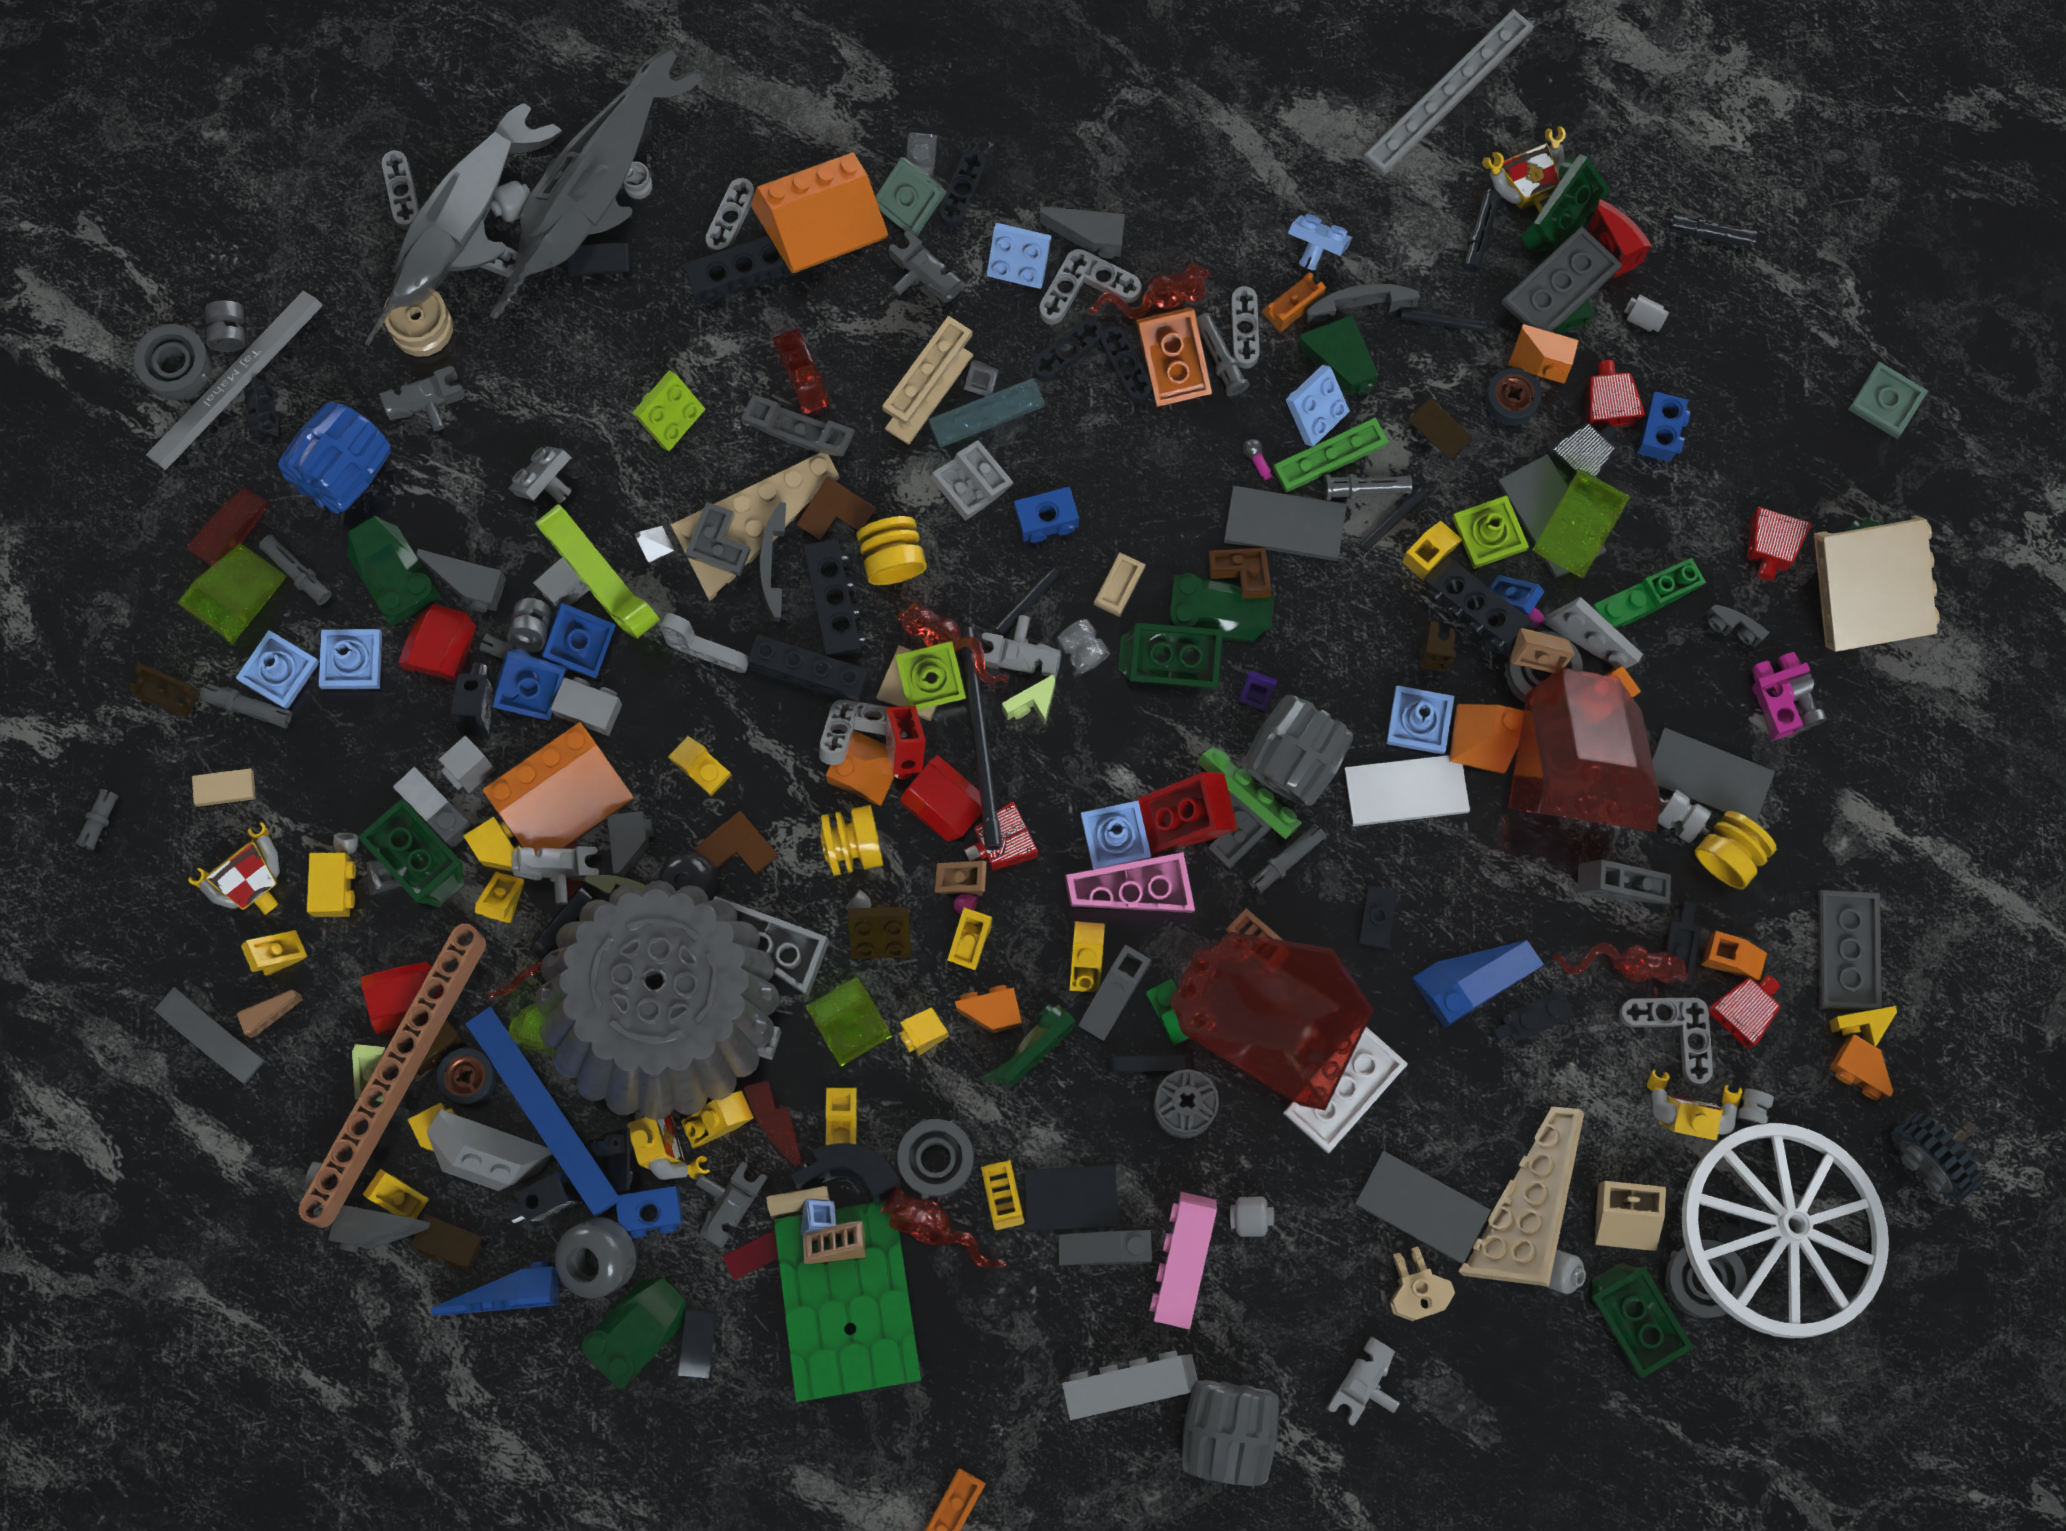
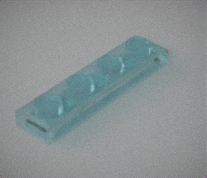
(986, 412)

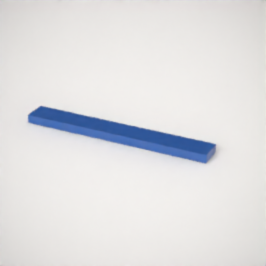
(543, 1112)

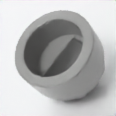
(345, 842)
(859, 900)

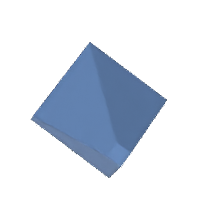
(817, 1215)

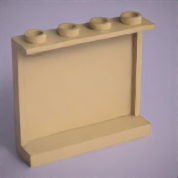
(1876, 584)

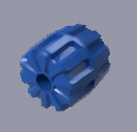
(334, 457)

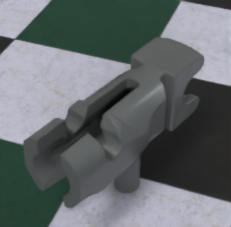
(923, 268)
(424, 396)
(730, 1203)

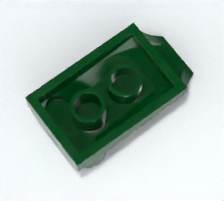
(1567, 207)
(390, 569)
(1219, 606)
(1172, 655)
(414, 855)
(1050, 1030)
(1639, 1318)
(635, 1331)

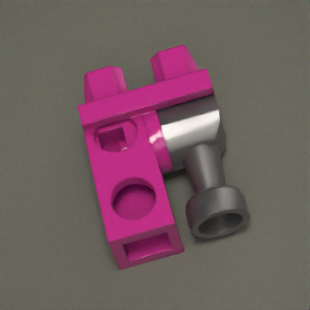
(1780, 690)

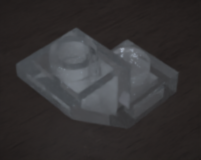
(922, 152)

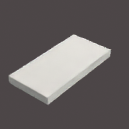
(1406, 790)
(1363, 1081)

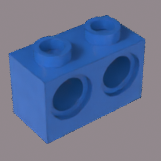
(1658, 425)

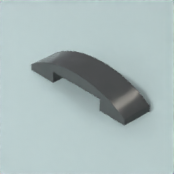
(1395, 296)
(796, 428)
(771, 596)
(209, 1036)

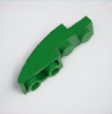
(1650, 594)

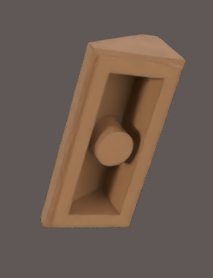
(1541, 651)

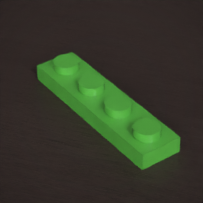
(1330, 455)
(1245, 789)

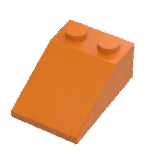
(1174, 356)

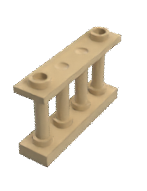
(928, 380)

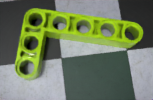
(626, 609)

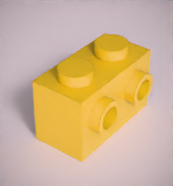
(330, 885)

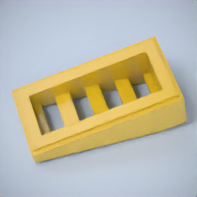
(1010, 1219)

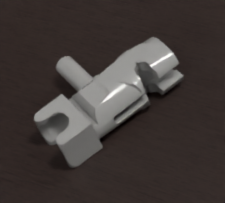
(1020, 654)
(554, 864)
(1363, 1382)

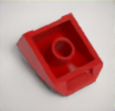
(1619, 236)
(438, 642)
(943, 800)
(391, 995)

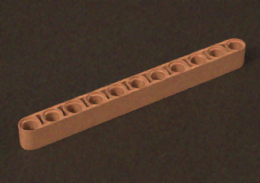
(392, 1090)

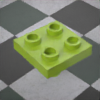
(668, 410)
(1490, 532)
(930, 676)

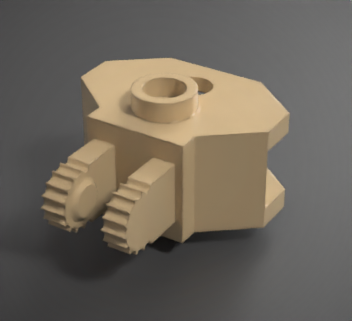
(1419, 1286)

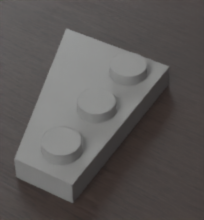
(1593, 633)

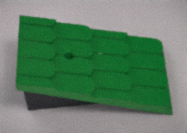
(857, 1291)

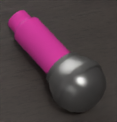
(1253, 449)

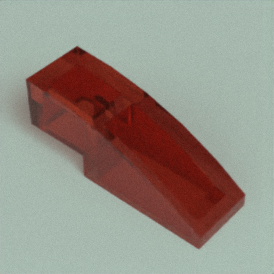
(228, 527)
(774, 1122)

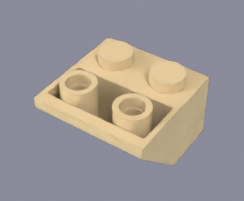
(1629, 1215)

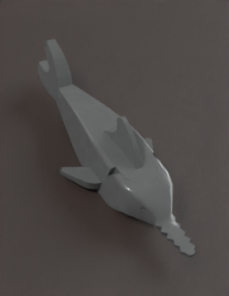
(583, 181)
(450, 225)

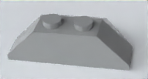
(484, 1153)

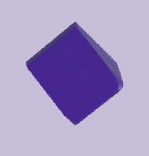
(1257, 690)

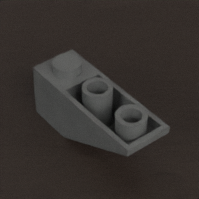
(1115, 992)

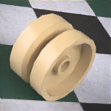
(421, 327)

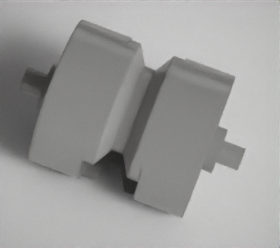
(1685, 818)

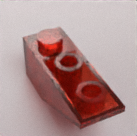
(801, 371)

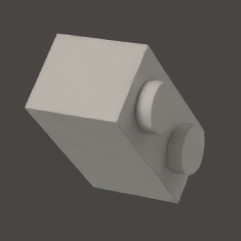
(584, 704)
(465, 765)

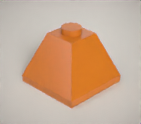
(1543, 353)
(1485, 736)
(864, 771)

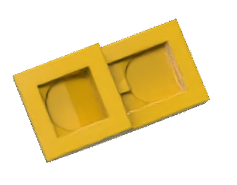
(841, 1115)

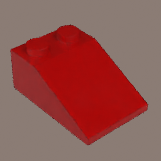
(1187, 812)

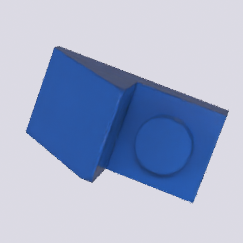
(1518, 593)

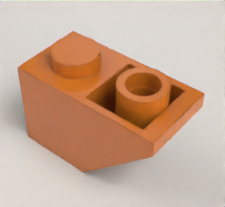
(1733, 956)
(992, 1011)
(1864, 1066)

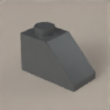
(628, 839)

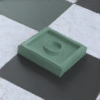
(909, 196)
(1888, 400)

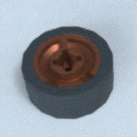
(1510, 410)
(482, 1078)

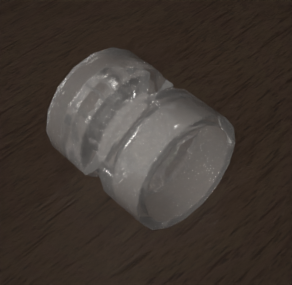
(1083, 646)

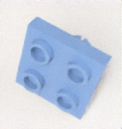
(1318, 238)
(1018, 255)
(1317, 405)
(350, 659)
(277, 670)
(1420, 720)
(1115, 835)

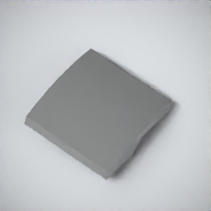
(971, 480)

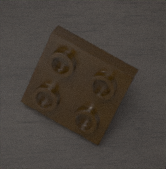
(879, 932)

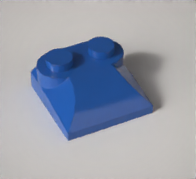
(577, 640)
(527, 685)

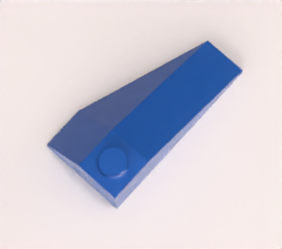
(1468, 981)
(518, 1290)

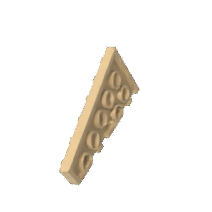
(753, 511)
(1529, 1215)

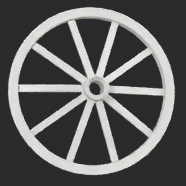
(1782, 1233)

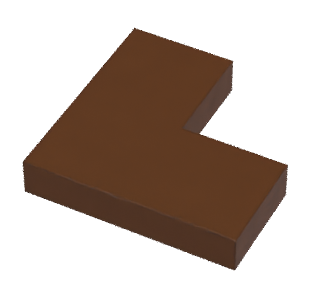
(832, 502)
(1248, 565)
(739, 838)

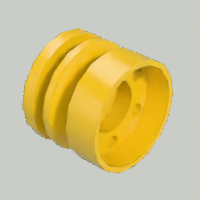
(891, 550)
(851, 840)
(1735, 849)

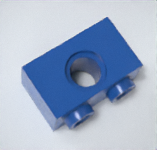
(1057, 502)
(667, 1203)

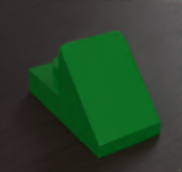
(1160, 1001)

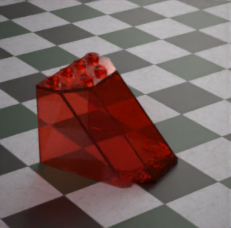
(1585, 753)
(1275, 1012)

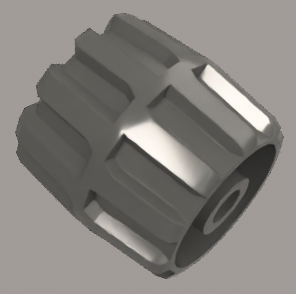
(1298, 750)
(1230, 1433)

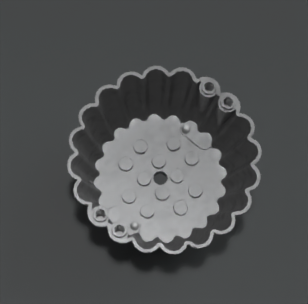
(662, 1043)

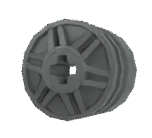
(1185, 1121)

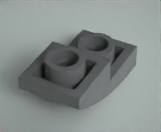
(1726, 619)

